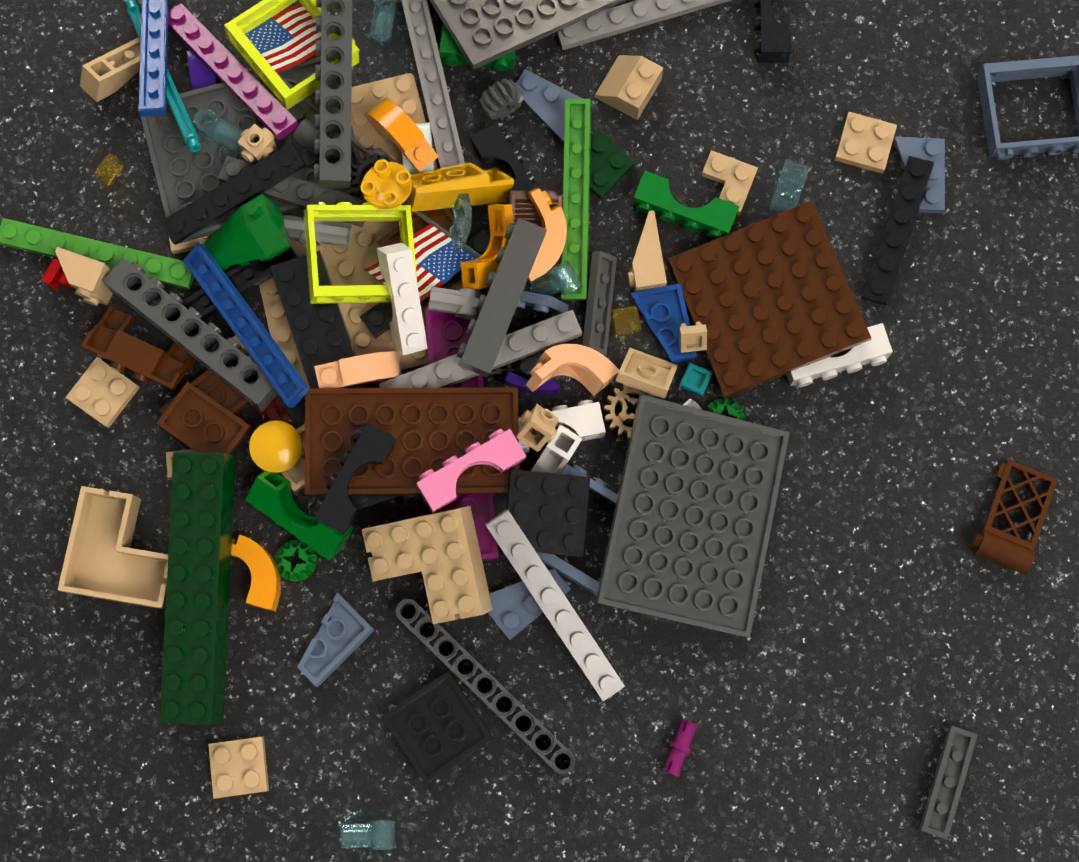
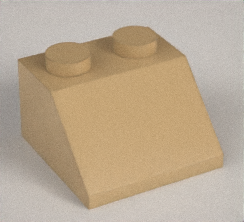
(630, 84)
(85, 276)

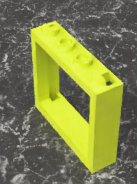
(254, 17)
(347, 212)

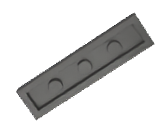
(599, 301)
(948, 782)

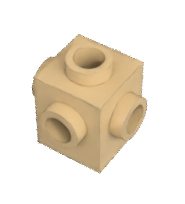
(256, 144)
(537, 427)

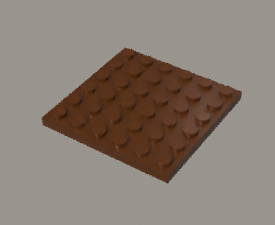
(769, 299)

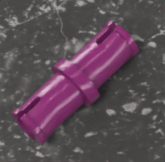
(680, 748)

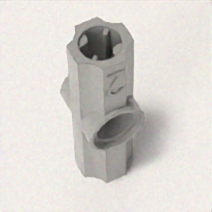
(325, 231)
(459, 302)

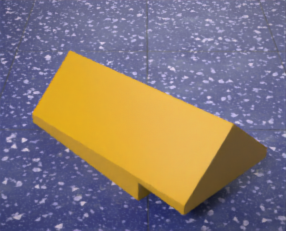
(442, 186)

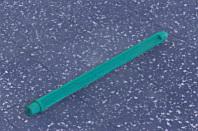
(173, 98)

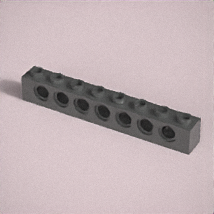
(337, 174)
(120, 283)

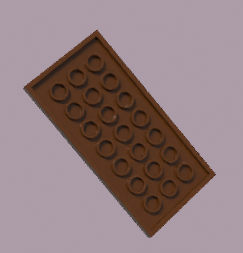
(428, 431)

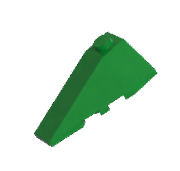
(250, 234)

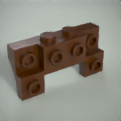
(129, 353)

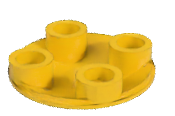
(386, 185)
(275, 446)

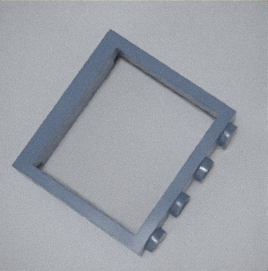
(1018, 71)
(562, 567)

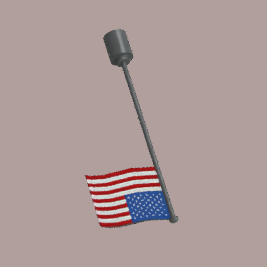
(289, 42)
(433, 245)

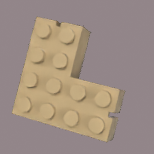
(445, 552)
(101, 556)

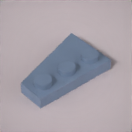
(932, 150)

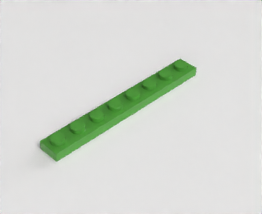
(577, 190)
(45, 241)

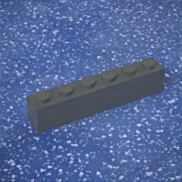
(502, 297)

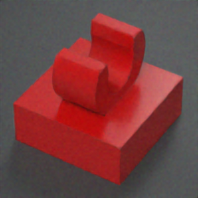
(55, 276)

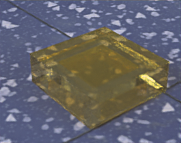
(109, 169)
(626, 320)

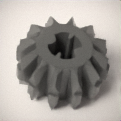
(501, 99)

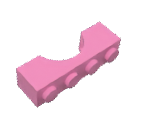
(499, 452)

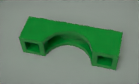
(713, 219)
(273, 497)

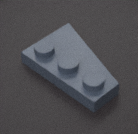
(545, 101)
(539, 302)
(516, 608)
(336, 640)

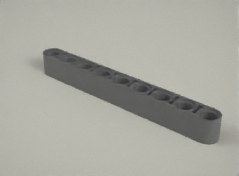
(478, 673)

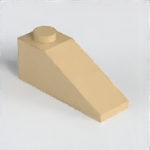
(111, 71)
(648, 265)

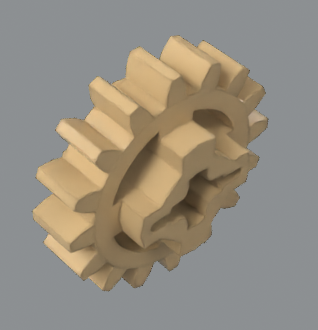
(624, 401)

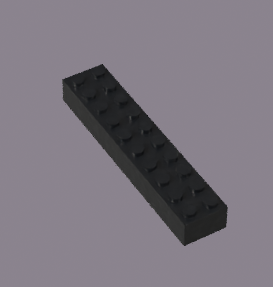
(318, 335)

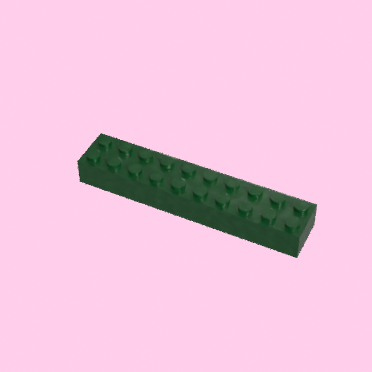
(198, 588)

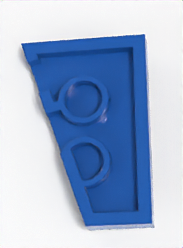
(664, 313)

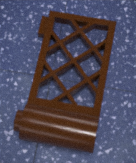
(999, 545)

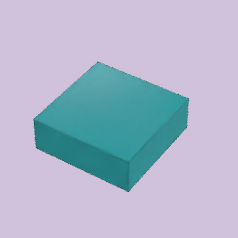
(695, 379)

